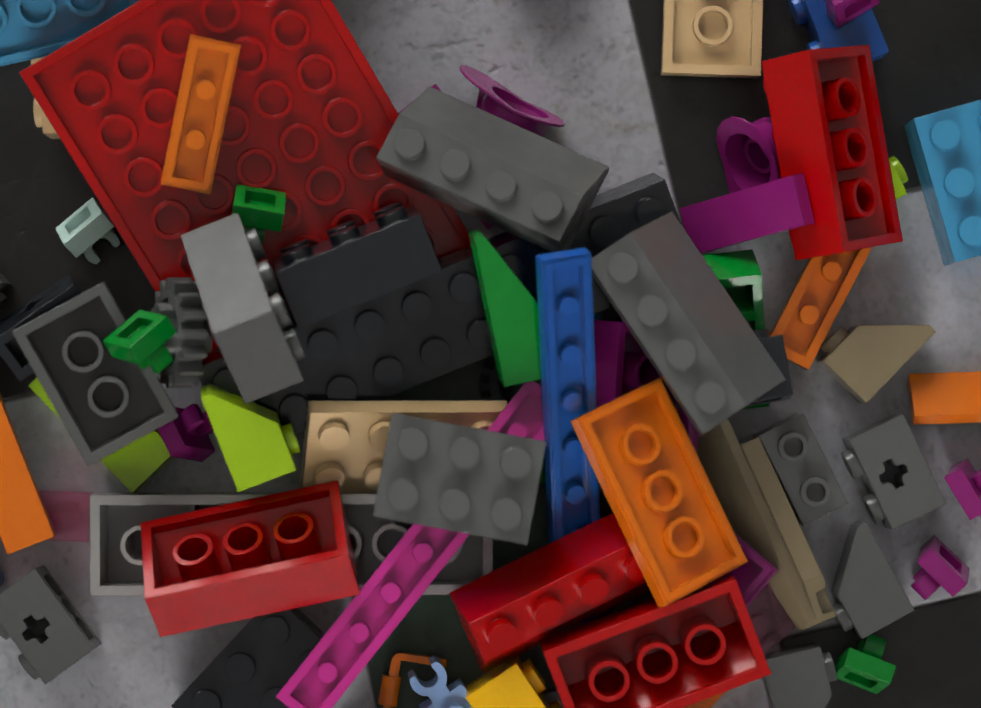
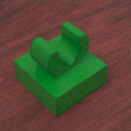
(259, 208)
(142, 340)
(864, 665)

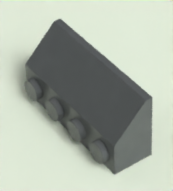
(492, 169)
(685, 322)

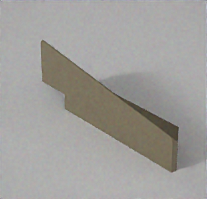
(765, 521)

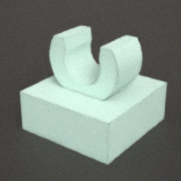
(85, 228)

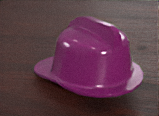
(508, 106)
(747, 152)

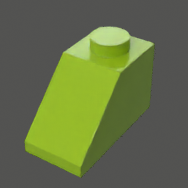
(250, 438)

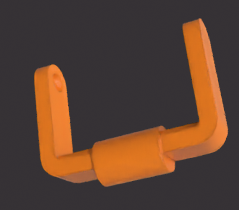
(391, 682)

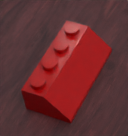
(834, 133)
(248, 559)
(548, 592)
(659, 653)

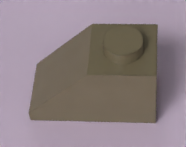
(870, 355)

